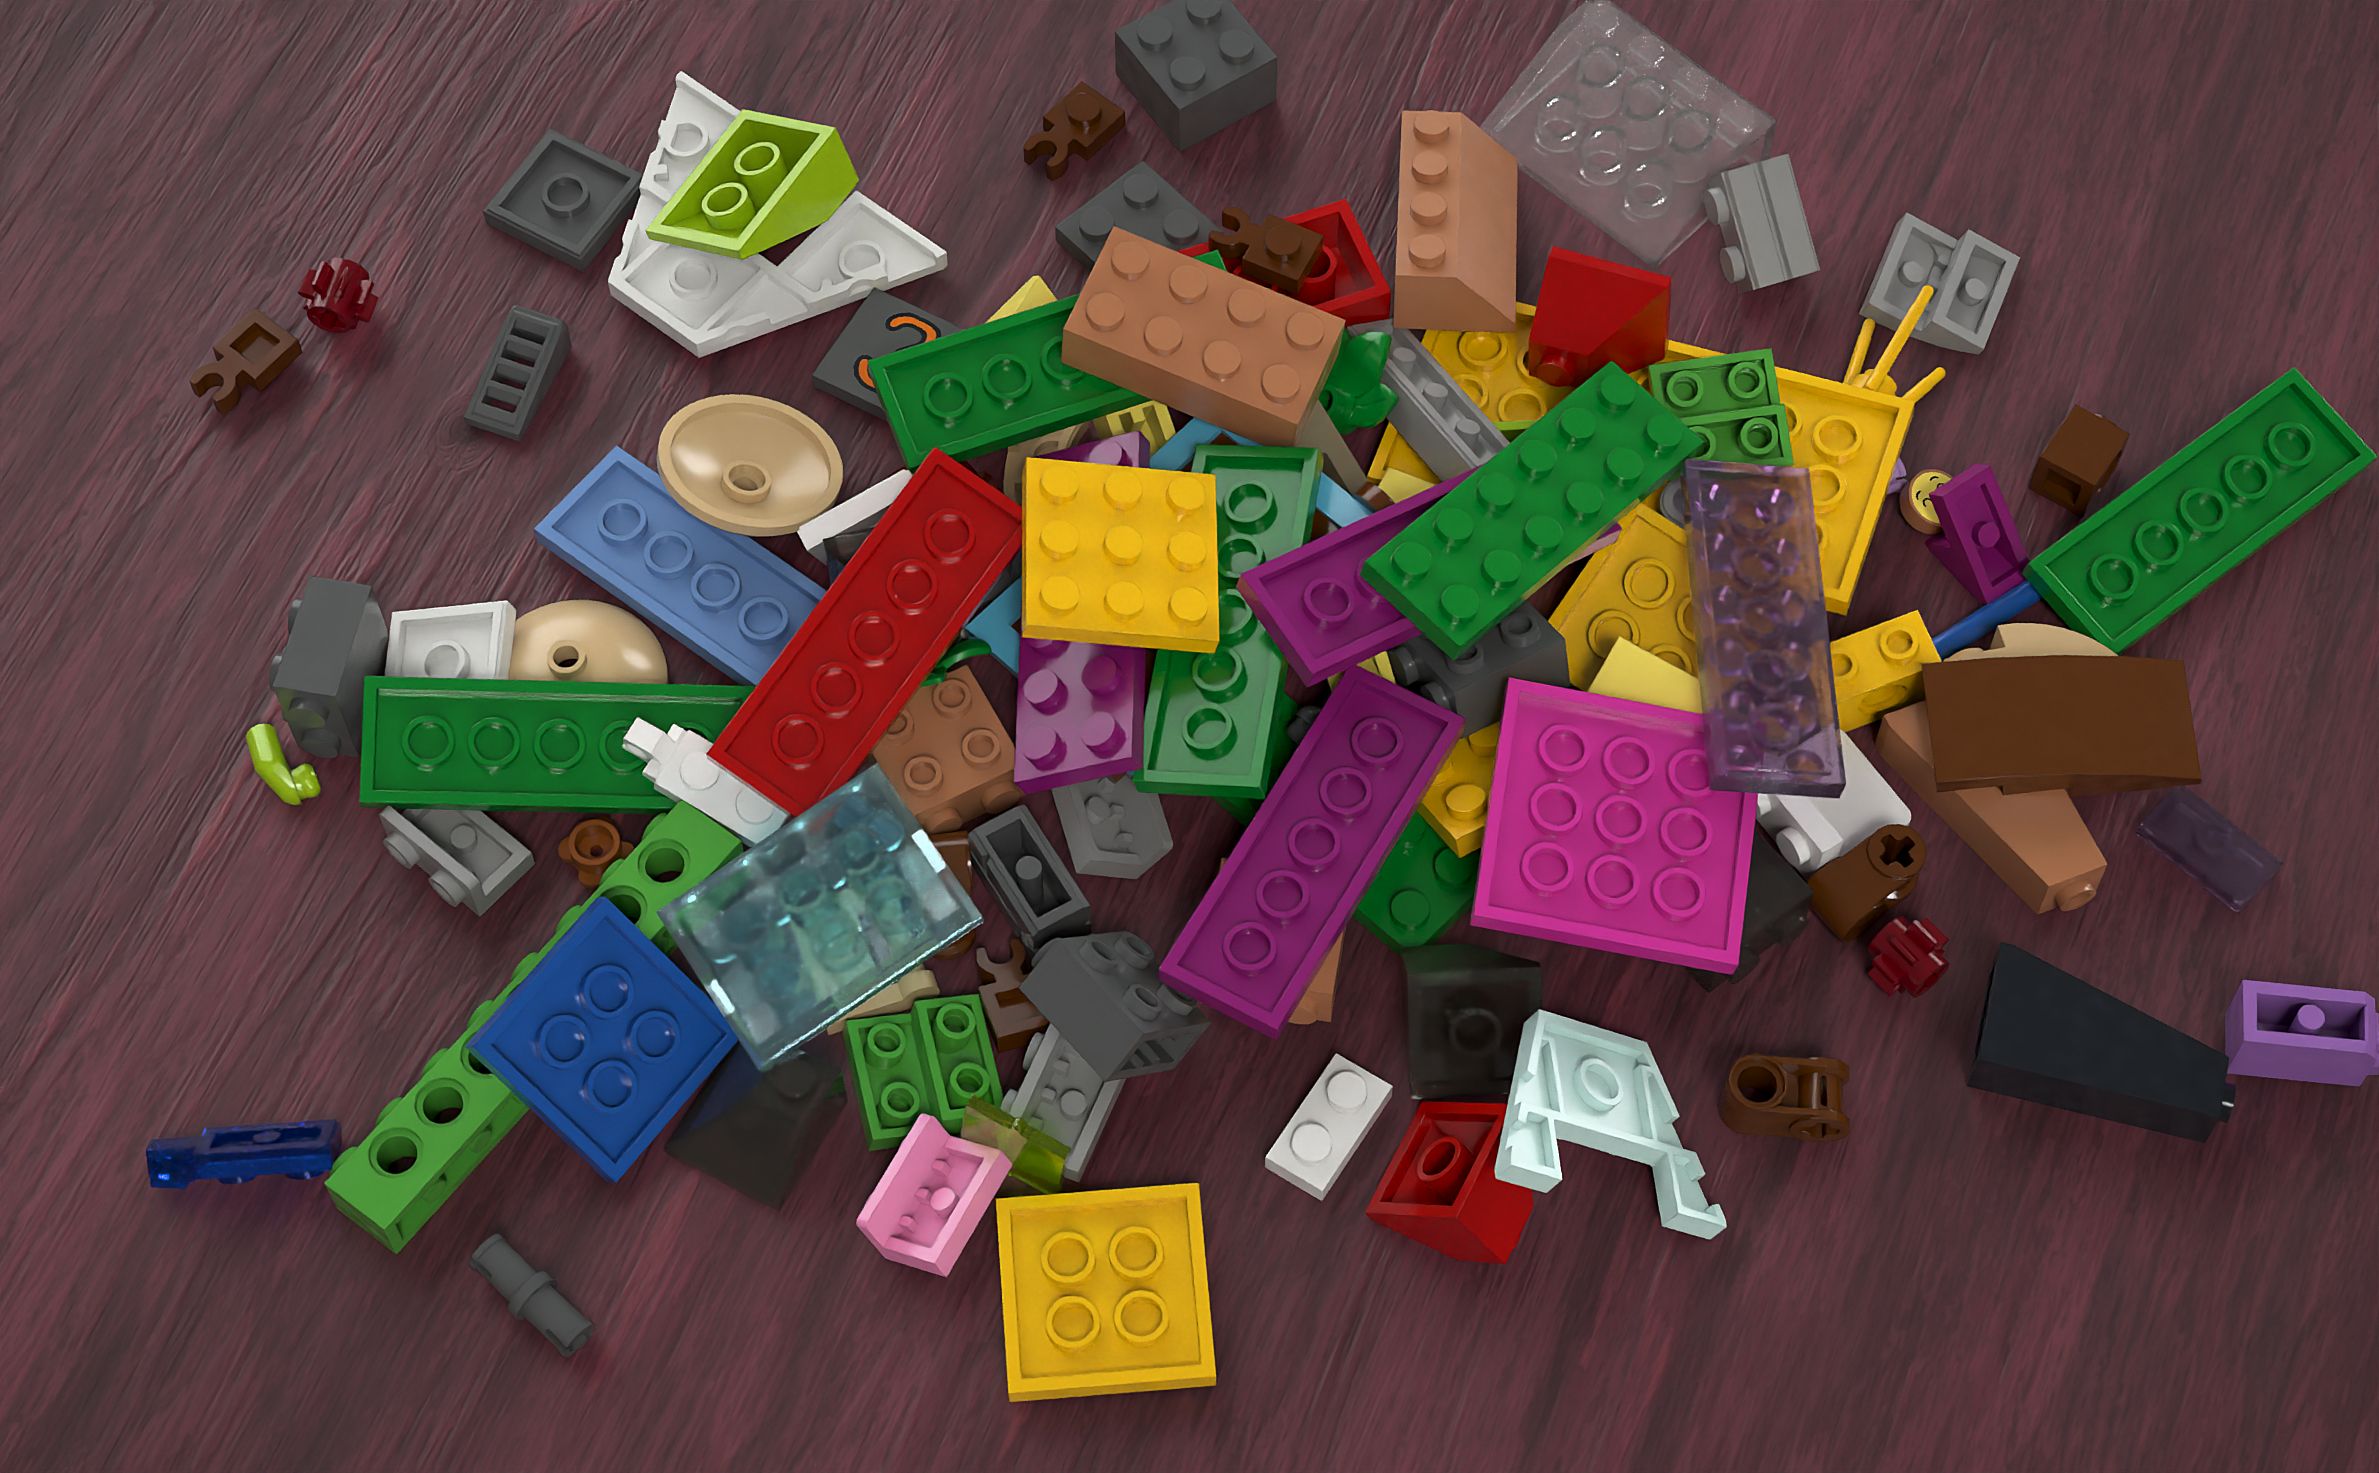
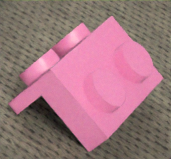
(932, 1197)

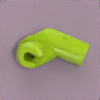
(273, 768)

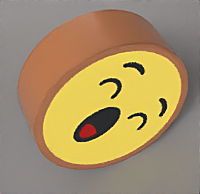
(1916, 503)

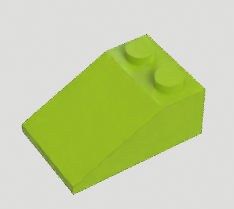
(758, 187)

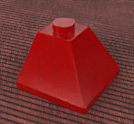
(1595, 315)
(1446, 1186)

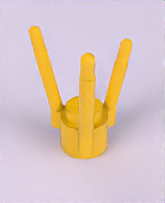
(1877, 378)

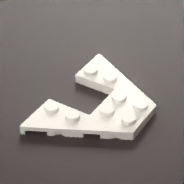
(723, 300)

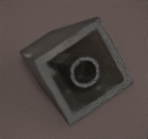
(1465, 1017)
(760, 1126)

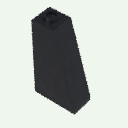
(2092, 1054)

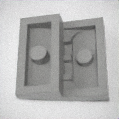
(1966, 277)

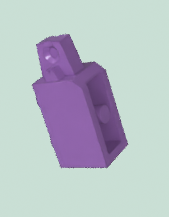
(2302, 1033)

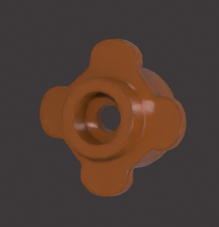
(589, 836)

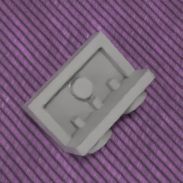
(1112, 827)
(460, 850)
(1063, 1097)

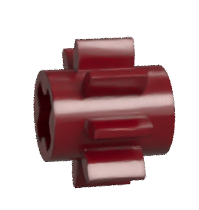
(338, 295)
(1908, 956)

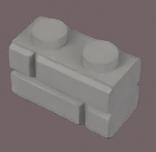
(1761, 224)

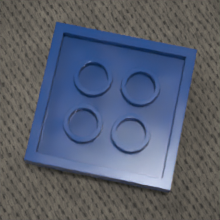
(604, 1039)

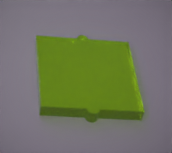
(1034, 1155)

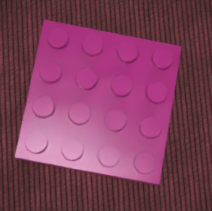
(1611, 831)

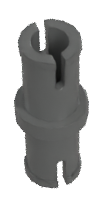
(532, 1295)

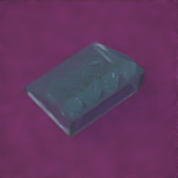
(819, 917)

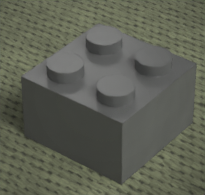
(1195, 68)

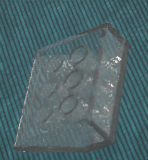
(1627, 128)

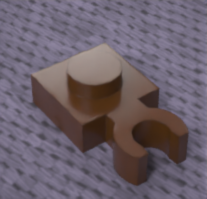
(1077, 124)
(1270, 252)
(249, 354)
(1005, 1007)

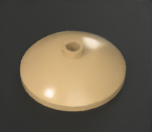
(749, 465)
(601, 636)

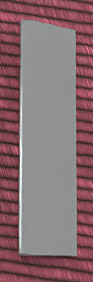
(1432, 407)

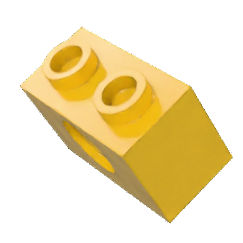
(1880, 669)

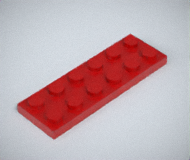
(872, 637)

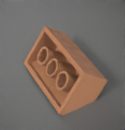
(1454, 227)

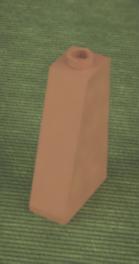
(2025, 838)

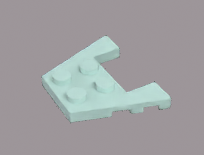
(1606, 1096)

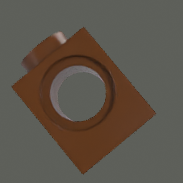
(2079, 460)

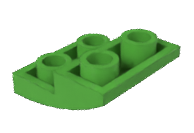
(1729, 405)
(920, 1066)

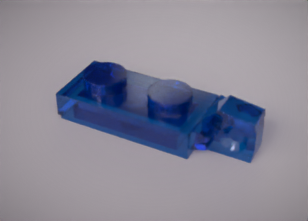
(244, 1152)

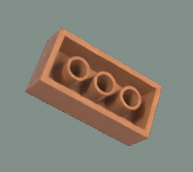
(1201, 340)

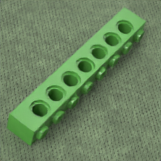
(446, 1154)

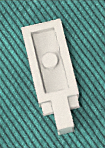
(683, 772)

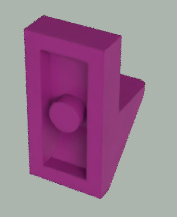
(1978, 534)

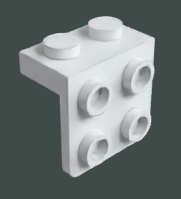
(1822, 829)

